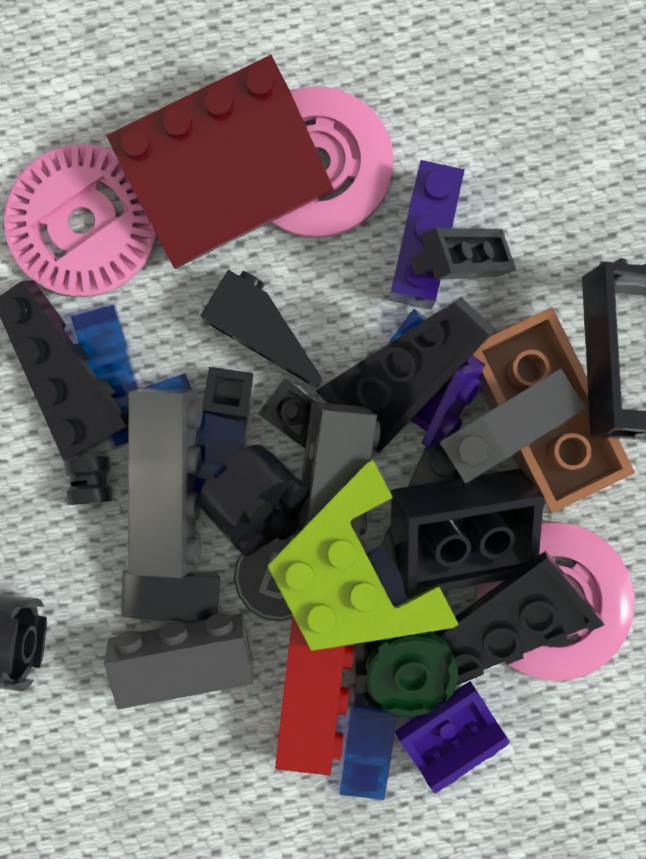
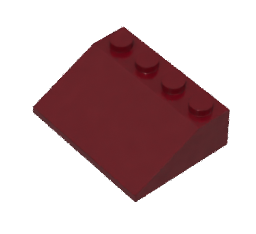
(221, 161)

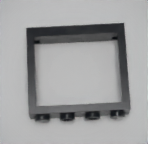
(602, 349)

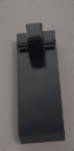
(463, 254)

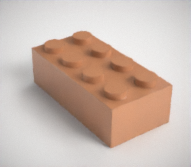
(566, 460)

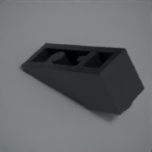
(252, 319)

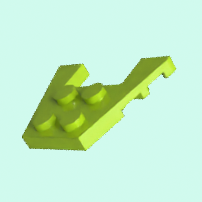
(335, 585)

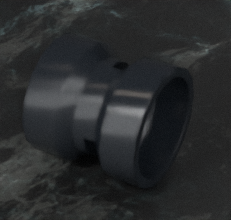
(88, 480)

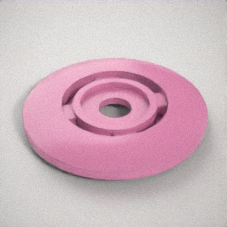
(357, 151)
(48, 196)
(607, 587)

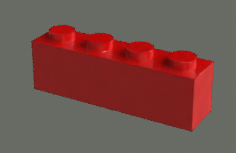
(311, 706)

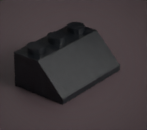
(467, 531)

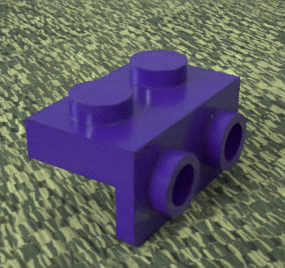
(442, 412)
(452, 738)

